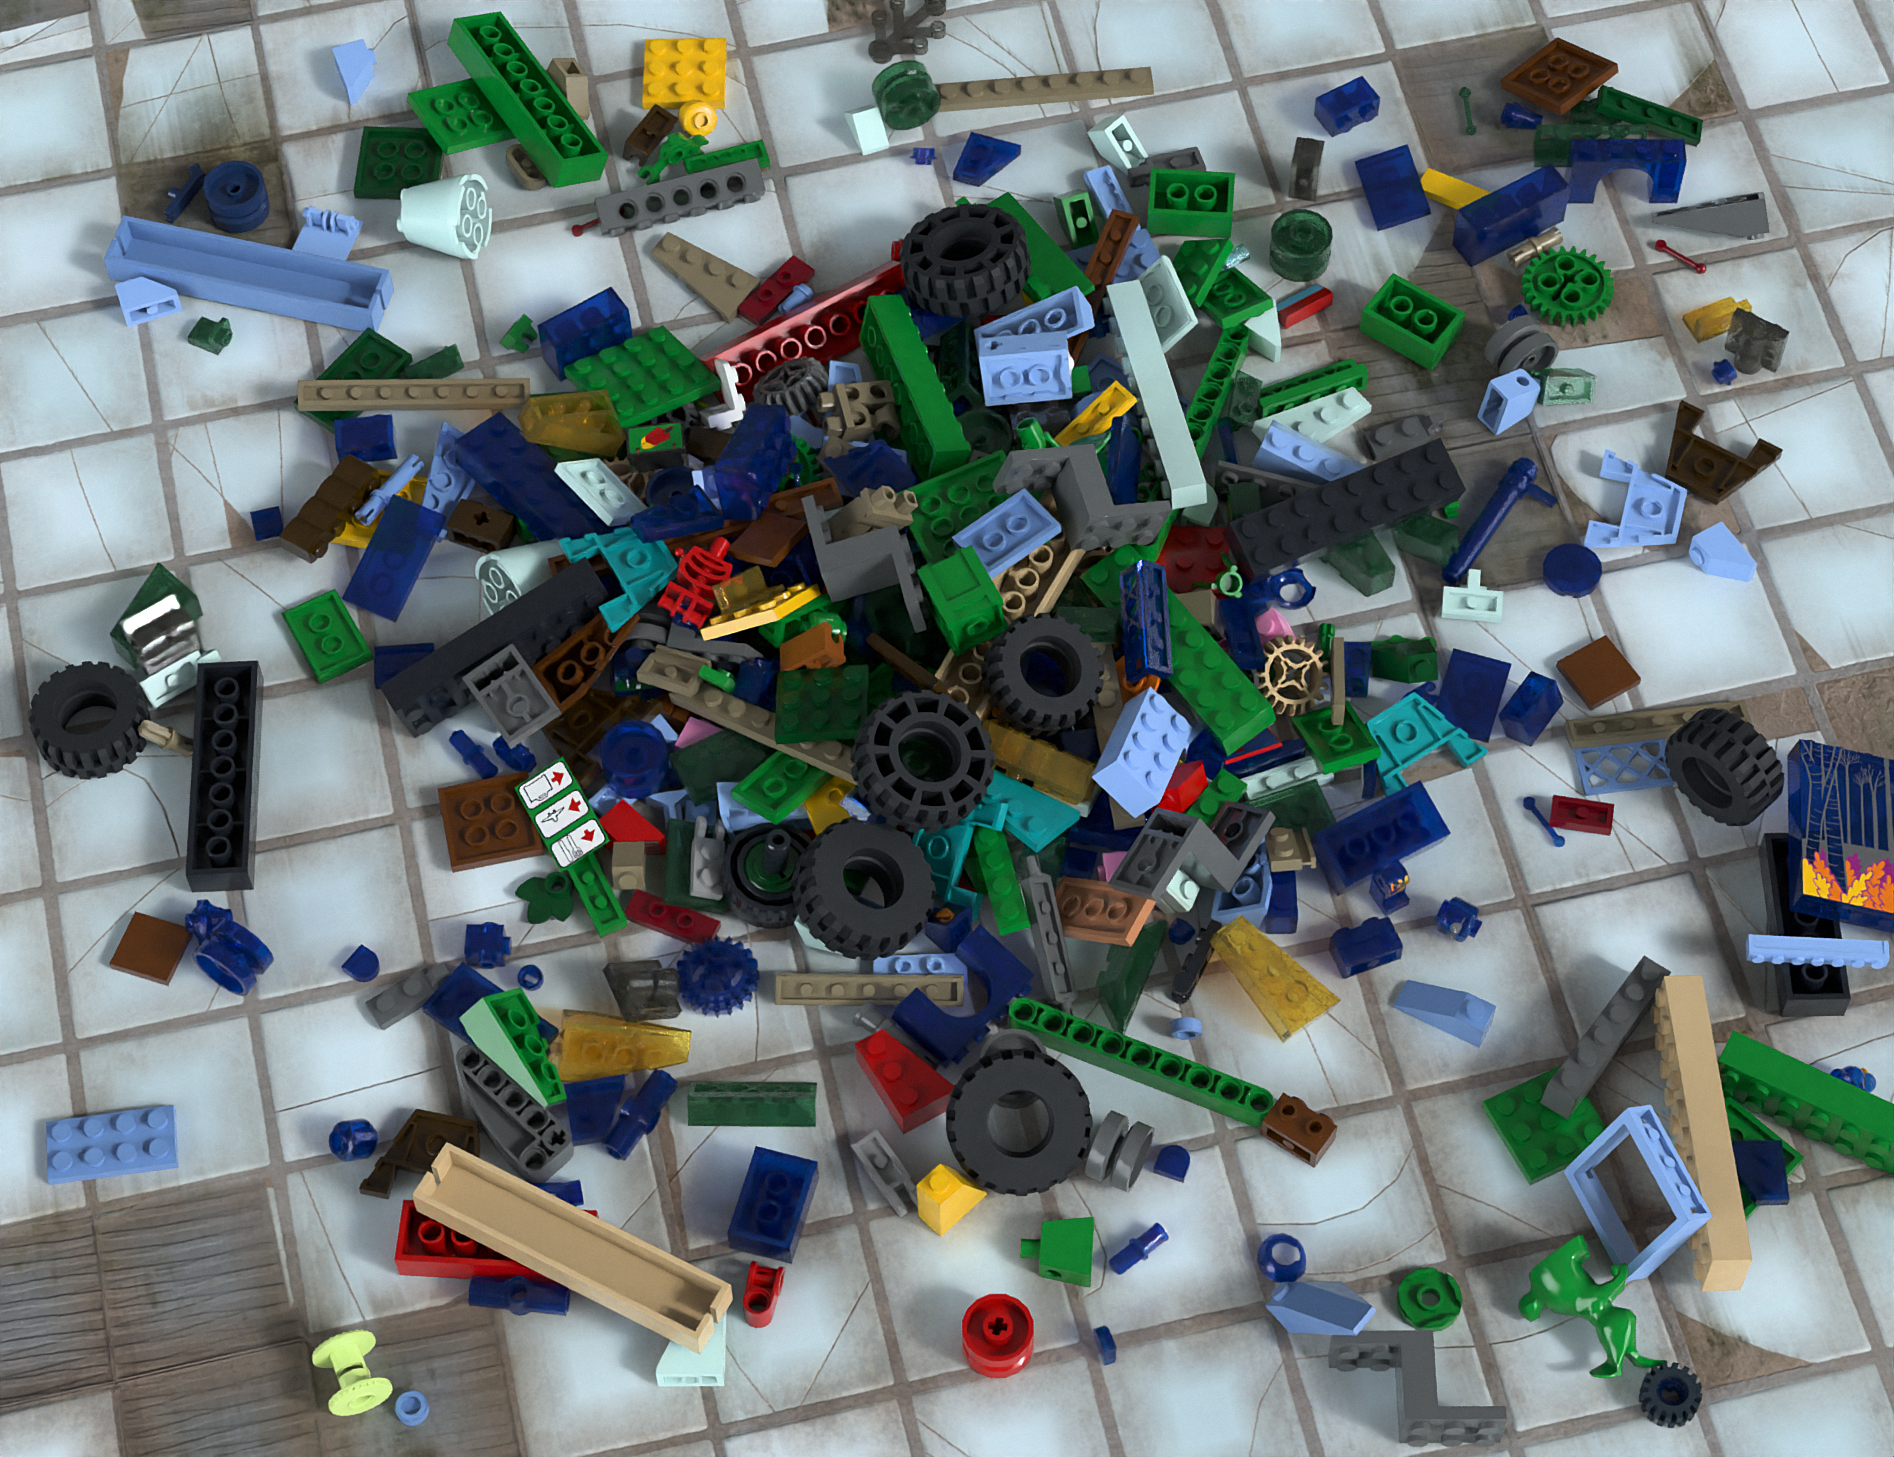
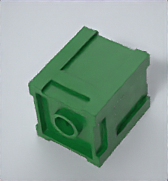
(963, 600)

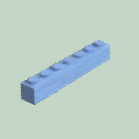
(1817, 951)

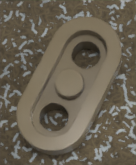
(524, 168)

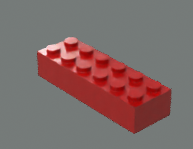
(436, 1250)

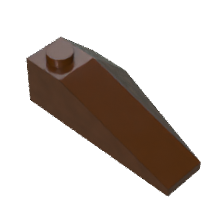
(579, 660)

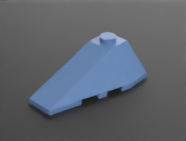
(1249, 894)
(1319, 1308)

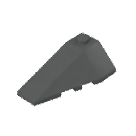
(1738, 217)

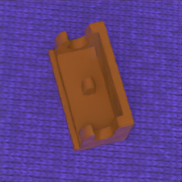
(812, 650)

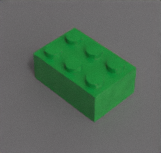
(1190, 203)
(1412, 321)

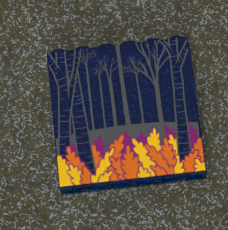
(1841, 835)

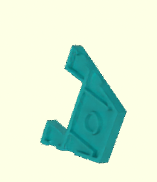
(638, 568)
(1410, 733)
(948, 851)

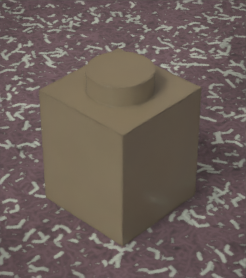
(629, 865)

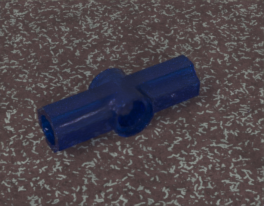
(639, 1114)
(498, 1294)

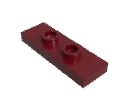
(775, 291)
(670, 920)

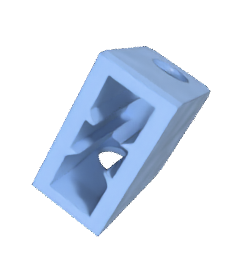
(1508, 400)

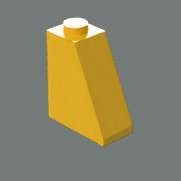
(946, 1197)

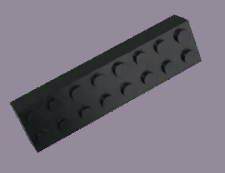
(1344, 511)
(534, 625)
(225, 777)

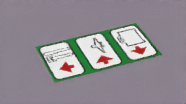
(562, 814)

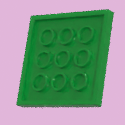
(645, 376)
(953, 503)

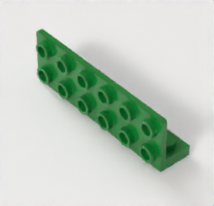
(1050, 267)

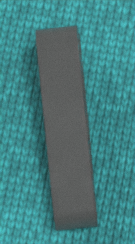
(510, 1126)

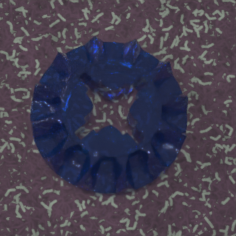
(516, 758)

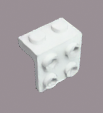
(722, 415)

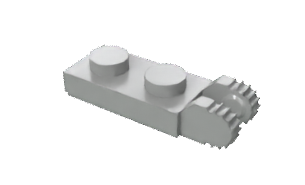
(707, 860)
(884, 1169)

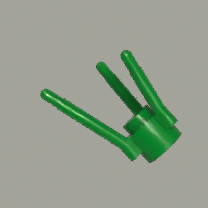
(1226, 582)

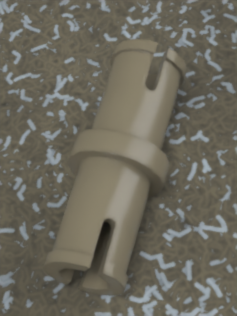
(1534, 246)

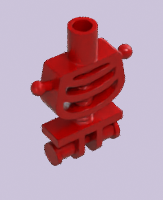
(697, 573)

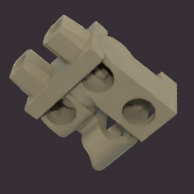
(853, 408)
(873, 512)

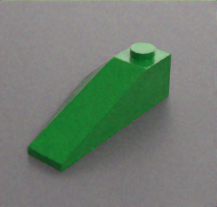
(508, 1034)

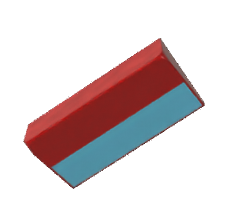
(1303, 305)

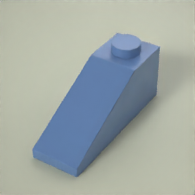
(1447, 1010)

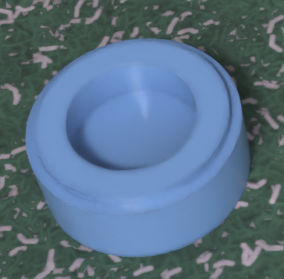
(1186, 1028)
(412, 1407)

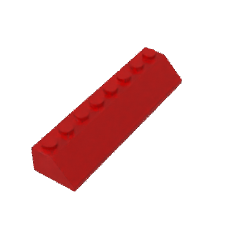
(816, 329)

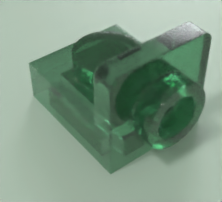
(211, 335)

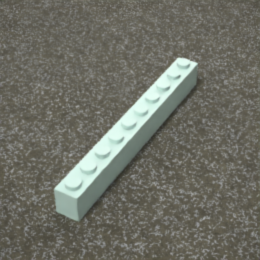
(1155, 395)

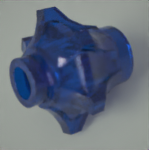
(204, 918)

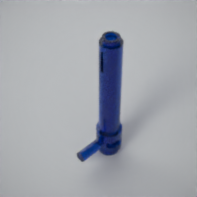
(1510, 489)

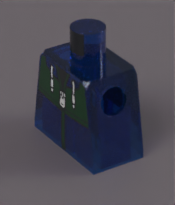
(624, 676)

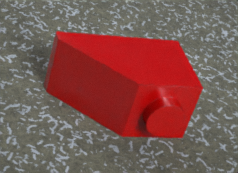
(1184, 787)

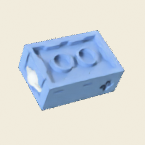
(1026, 368)

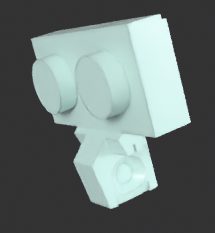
(1472, 601)

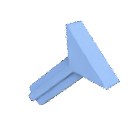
(669, 803)

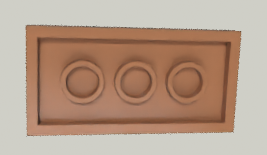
(1099, 913)

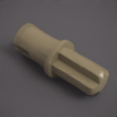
(166, 738)

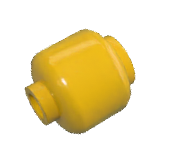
(697, 118)

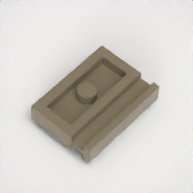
(672, 670)
(1289, 849)

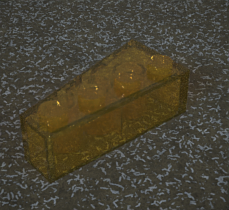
(1040, 762)
(1272, 979)

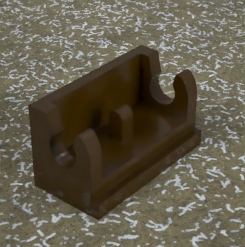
(649, 134)

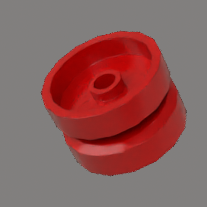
(997, 1335)

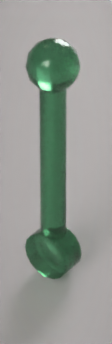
(1465, 93)

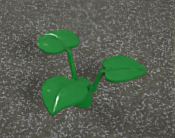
(1033, 437)

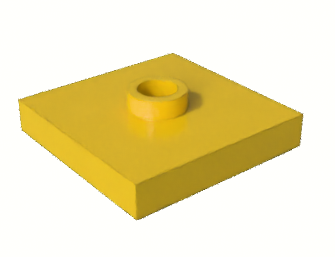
(824, 805)

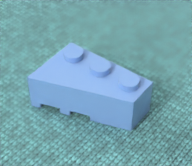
(738, 817)

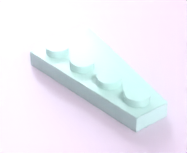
(1317, 418)

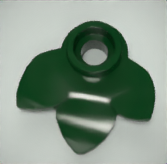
(544, 901)

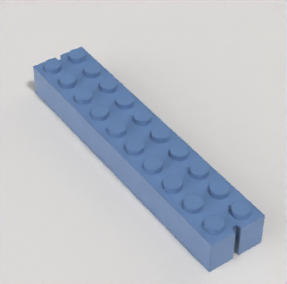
(250, 274)

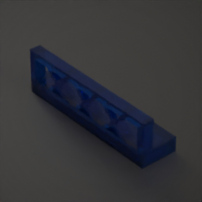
(1150, 617)

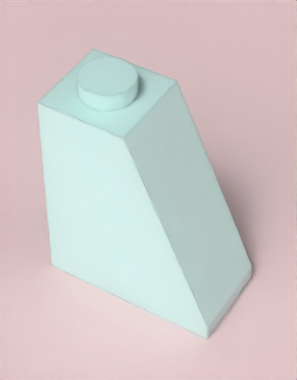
(686, 1368)

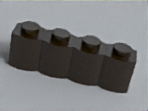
(330, 508)

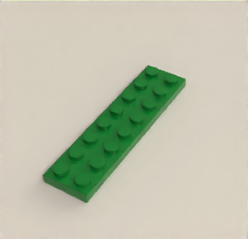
(786, 781)

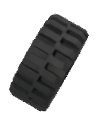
(1072, 654)
(83, 688)
(1724, 766)

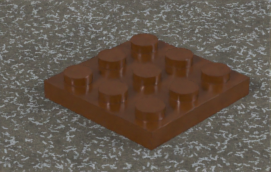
(1559, 76)
(487, 823)

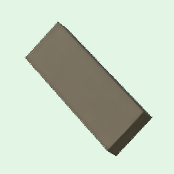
(1337, 681)

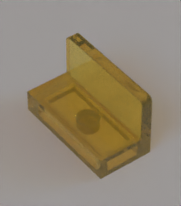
(1713, 319)
(743, 590)

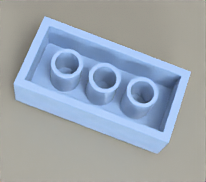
(1142, 752)

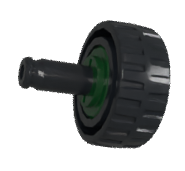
(760, 873)

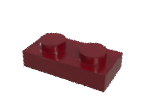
(1581, 815)

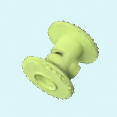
(346, 1355)

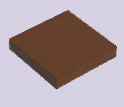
(769, 539)
(1598, 672)
(151, 948)

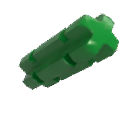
(1325, 636)

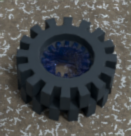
(1670, 1379)

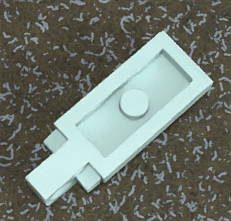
(175, 677)

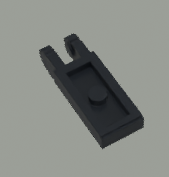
(1194, 964)

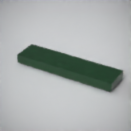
(1657, 117)

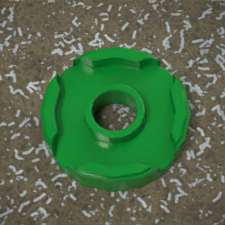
(1423, 1316)

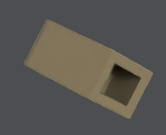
(572, 83)

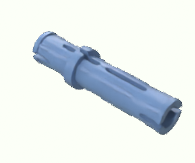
(393, 485)

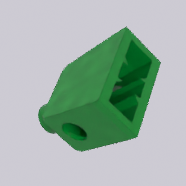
(1063, 1250)

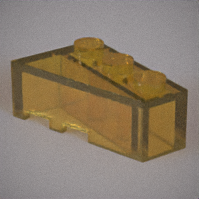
(573, 422)

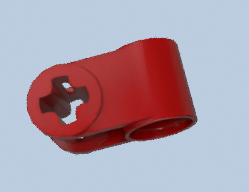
(762, 1288)

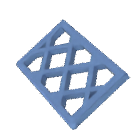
(1613, 785)

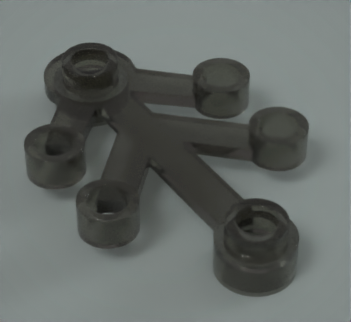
(883, 48)

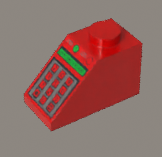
(627, 825)

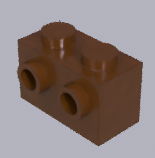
(1299, 1129)

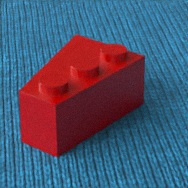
(902, 1080)

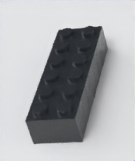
(1801, 988)

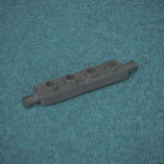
(1048, 937)

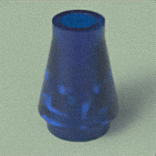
(1519, 117)

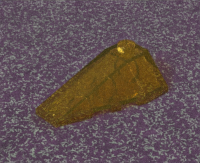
(605, 1046)

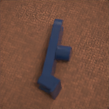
(183, 196)

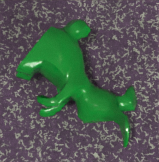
(1569, 1290)

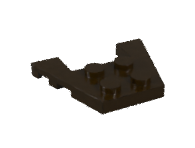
(1708, 468)
(587, 722)
(418, 1147)

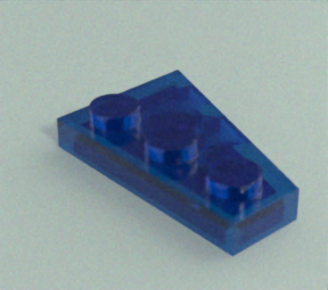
(679, 517)

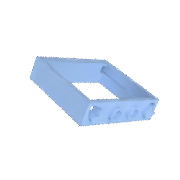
(1669, 1174)

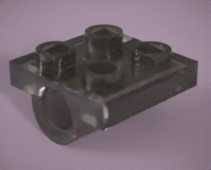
(1755, 342)
(1051, 415)
(160, 634)
(644, 989)

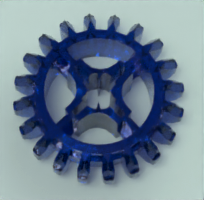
(723, 961)

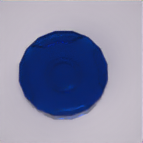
(1572, 570)

